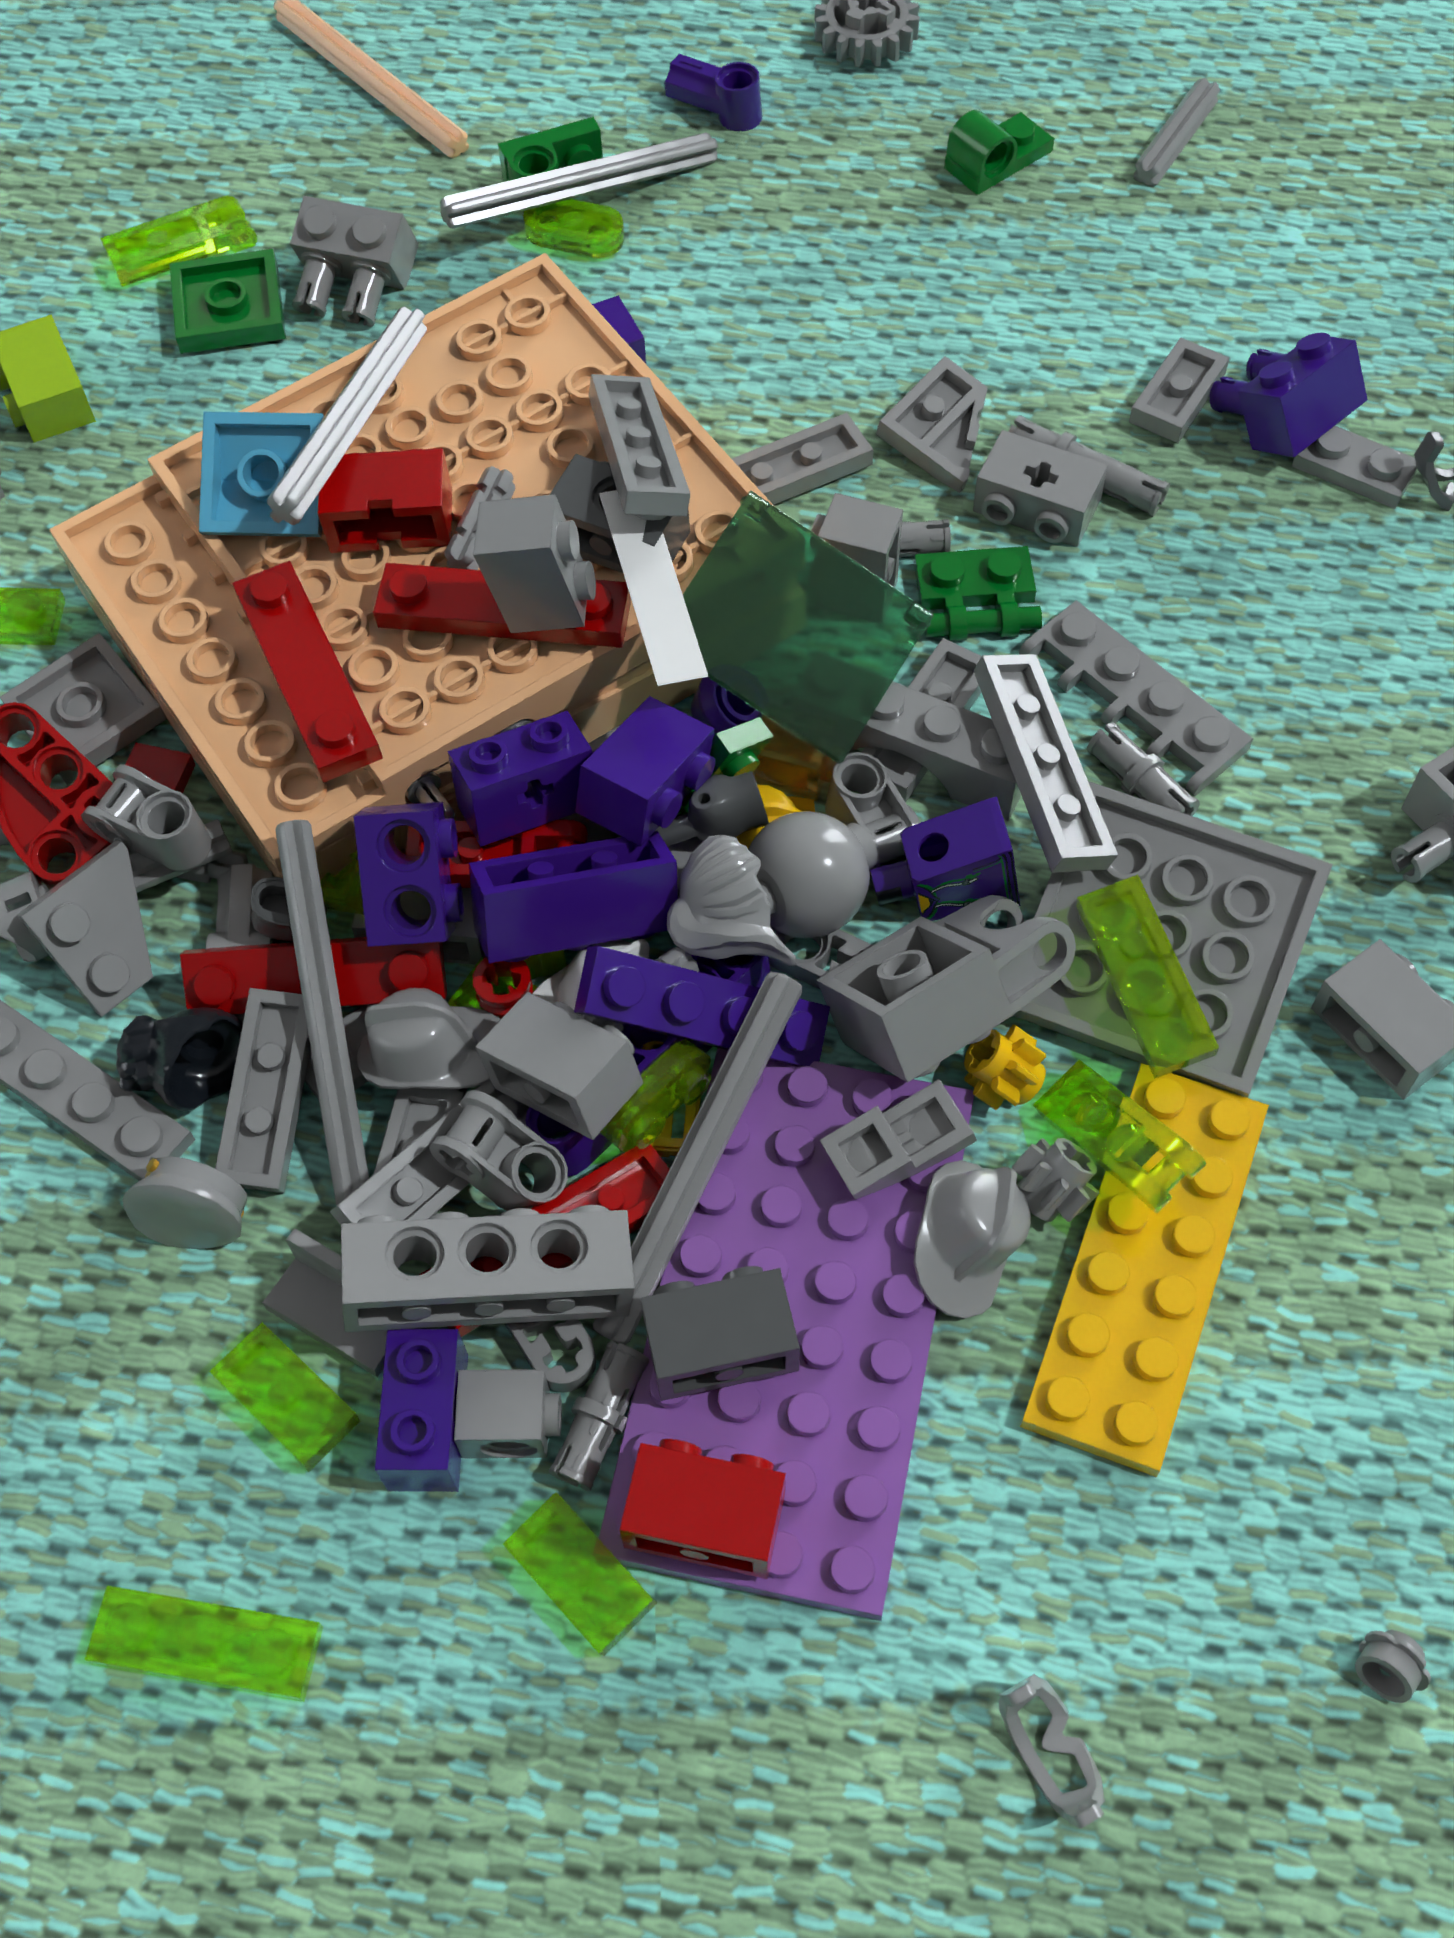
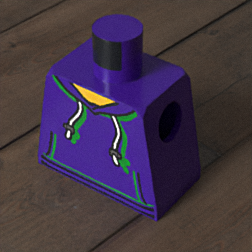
(952, 862)

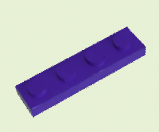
(688, 1004)

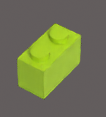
(42, 380)

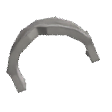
(1078, 1806)

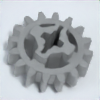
(866, 28)

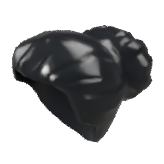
(180, 1056)

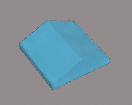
(241, 467)

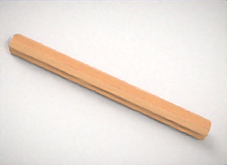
(372, 77)

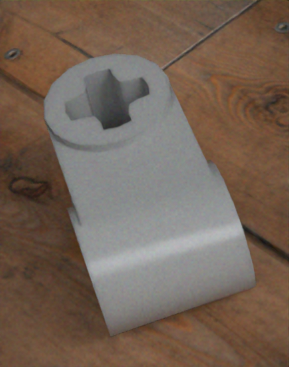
(876, 809)
(145, 815)
(488, 1148)

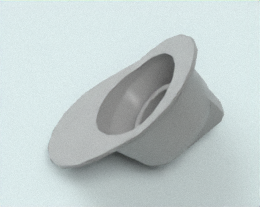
(423, 1042)
(967, 1234)

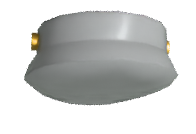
(186, 1204)

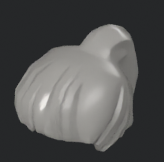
(723, 905)

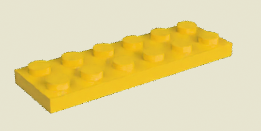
(1145, 1285)

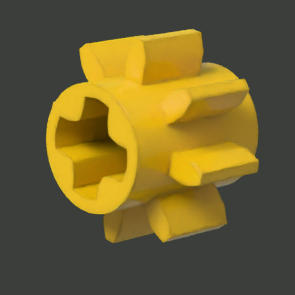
(1005, 1068)

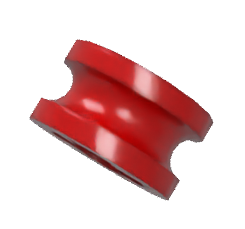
(490, 972)

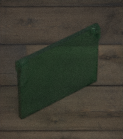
(799, 627)

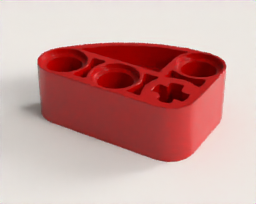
(37, 817)

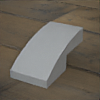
(900, 1142)

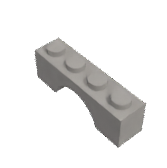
(946, 740)

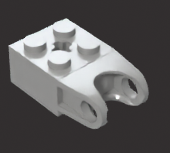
(942, 984)

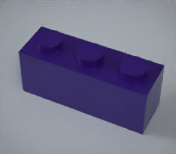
(572, 897)

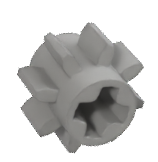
(1056, 1179)

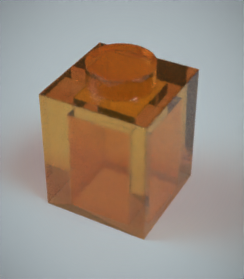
(792, 764)

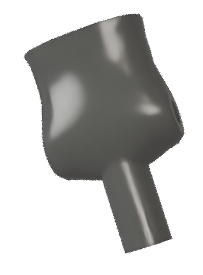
(719, 808)
(270, 909)

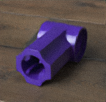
(724, 90)

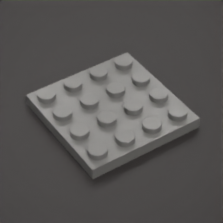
(1231, 915)

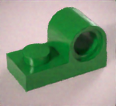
(550, 149)
(988, 153)

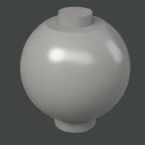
(813, 872)

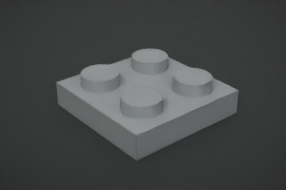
(90, 701)

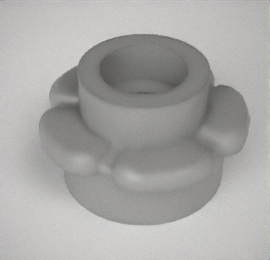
(1398, 1657)

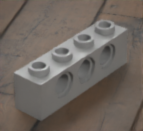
(458, 1295)

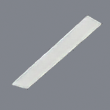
(655, 597)

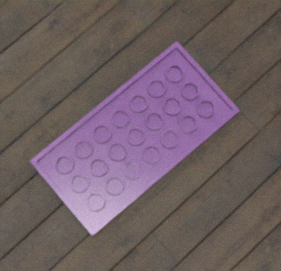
(861, 1330)

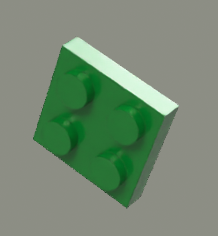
(227, 301)

